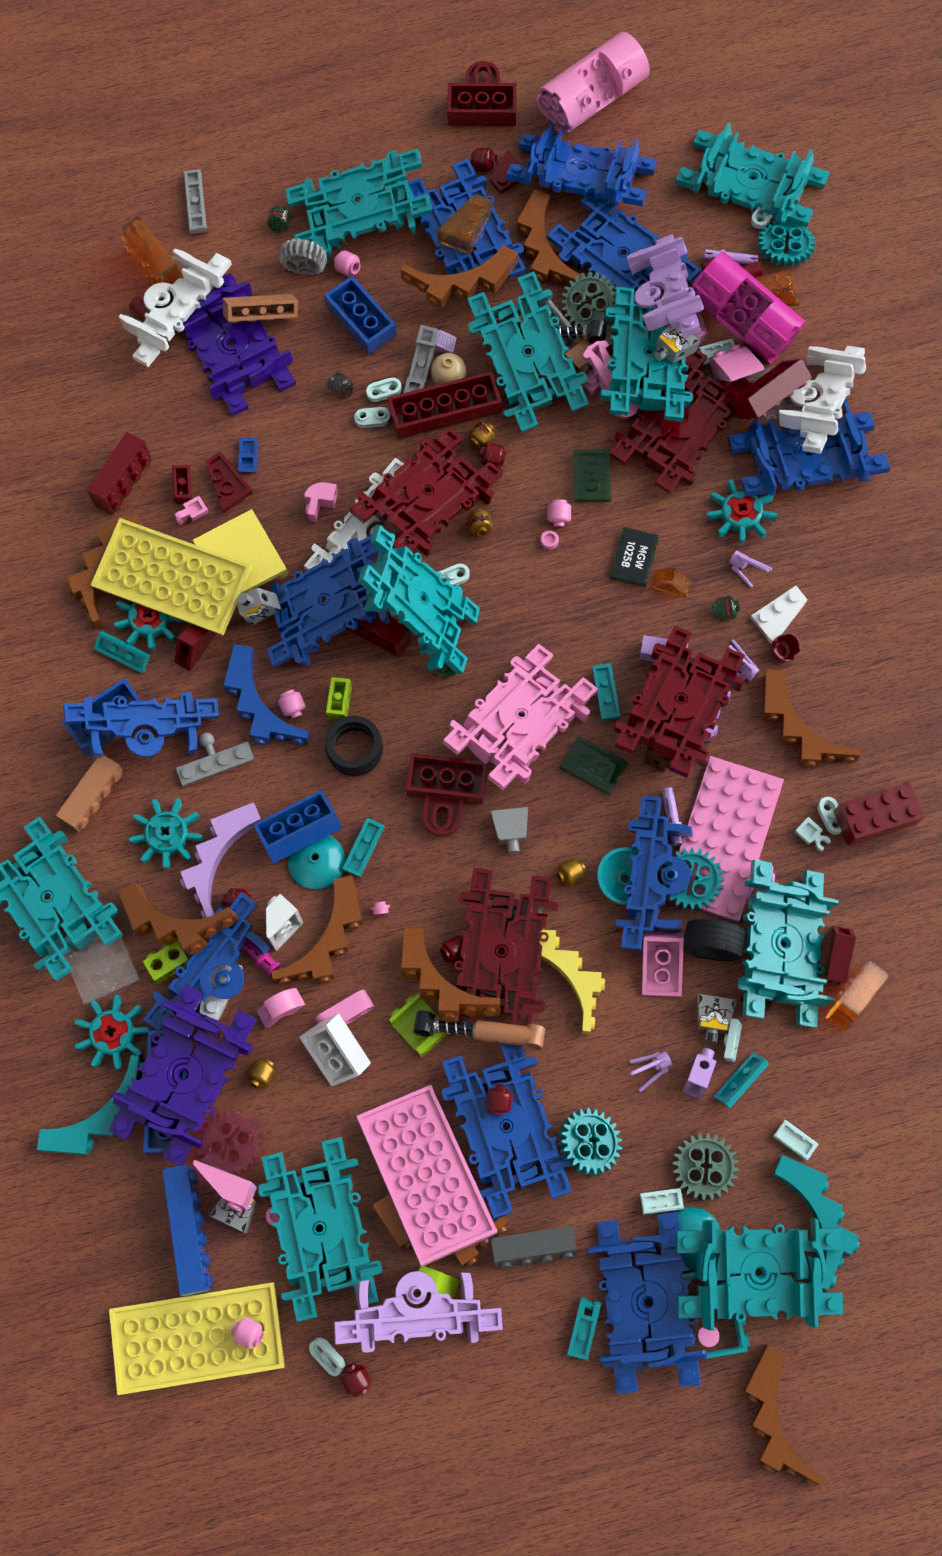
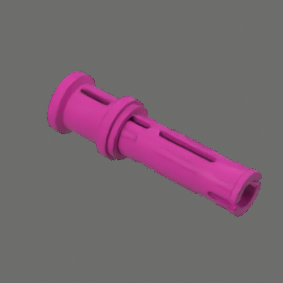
(262, 958)

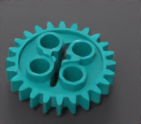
(799, 243)
(709, 884)
(590, 1141)

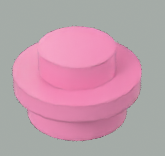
(380, 907)

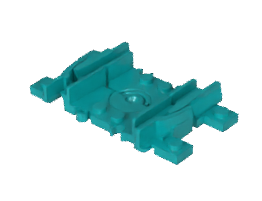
(772, 176)
(336, 198)
(546, 355)
(631, 363)
(69, 899)
(792, 916)
(298, 1228)
(771, 1290)

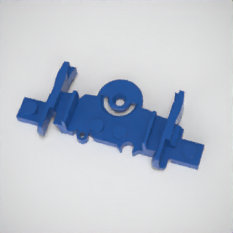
(123, 719)
(647, 892)
(221, 951)

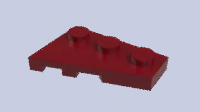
(227, 482)

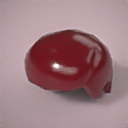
(785, 647)

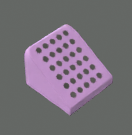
(445, 342)

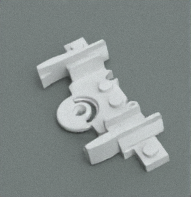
(162, 322)
(819, 416)
(352, 526)

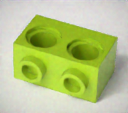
(168, 966)

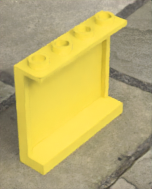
(247, 542)

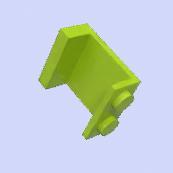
(404, 1020)

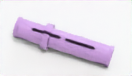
(744, 259)
(671, 813)

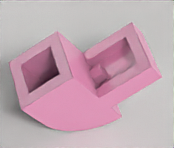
(319, 495)
(279, 1006)

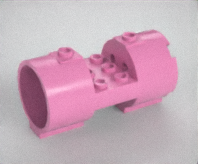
(593, 82)

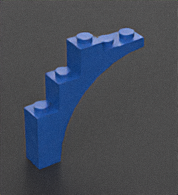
(265, 724)

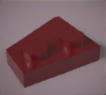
(498, 178)

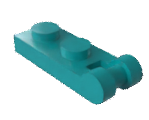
(584, 1329)

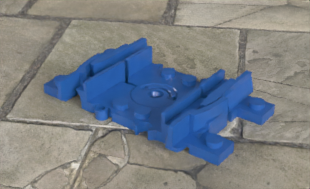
(583, 168)
(446, 204)
(603, 239)
(781, 455)
(304, 614)
(493, 1143)
(628, 1310)

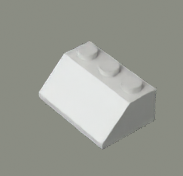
(281, 921)
(335, 1050)

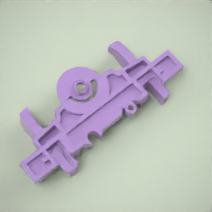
(679, 301)
(396, 1317)

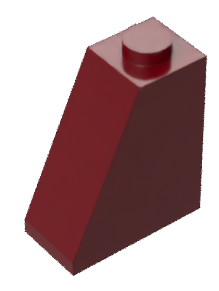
(191, 645)
(840, 955)

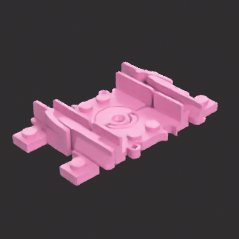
(546, 710)

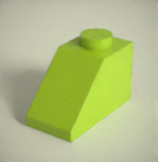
(444, 1283)

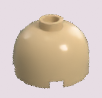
(447, 368)

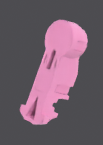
(599, 357)

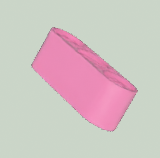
(349, 1008)

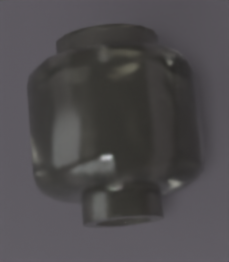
(340, 386)

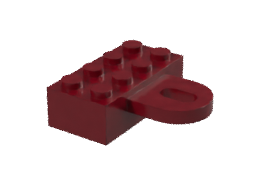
(482, 101)
(445, 785)

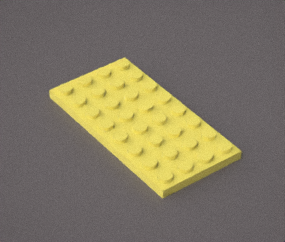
(171, 576)
(192, 1339)

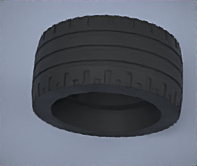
(347, 724)
(714, 940)

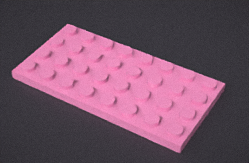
(731, 825)
(426, 1175)

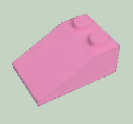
(734, 363)
(662, 964)
(231, 1188)

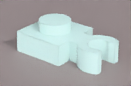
(810, 832)

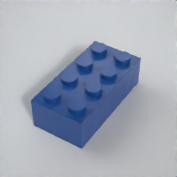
(360, 315)
(118, 690)
(297, 826)

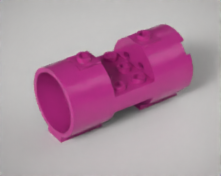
(747, 307)

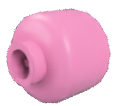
(347, 263)
(559, 512)
(291, 704)
(247, 1333)

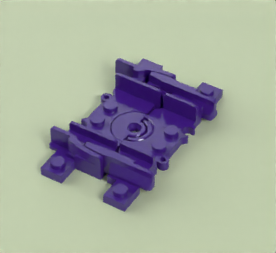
(257, 351)
(162, 1074)

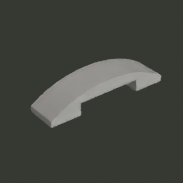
(422, 358)

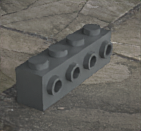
(534, 1247)

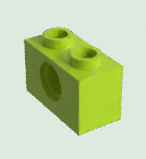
(338, 698)

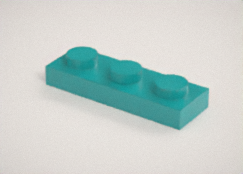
(121, 652)
(606, 692)
(363, 848)
(741, 1080)

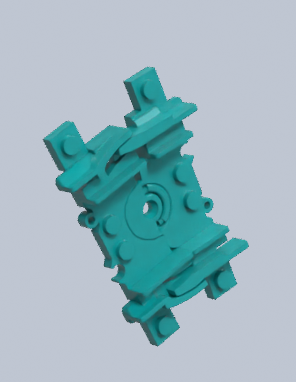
(419, 599)

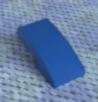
(248, 455)

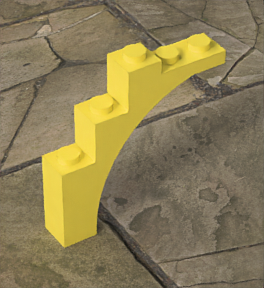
(582, 982)

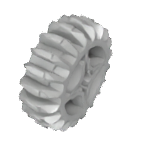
(303, 257)

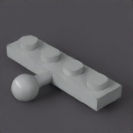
(215, 762)

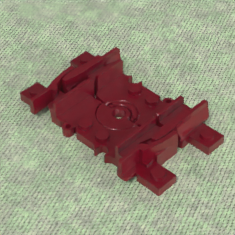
(683, 437)
(421, 511)
(704, 694)
(520, 942)

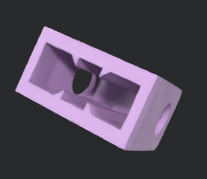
(700, 1074)

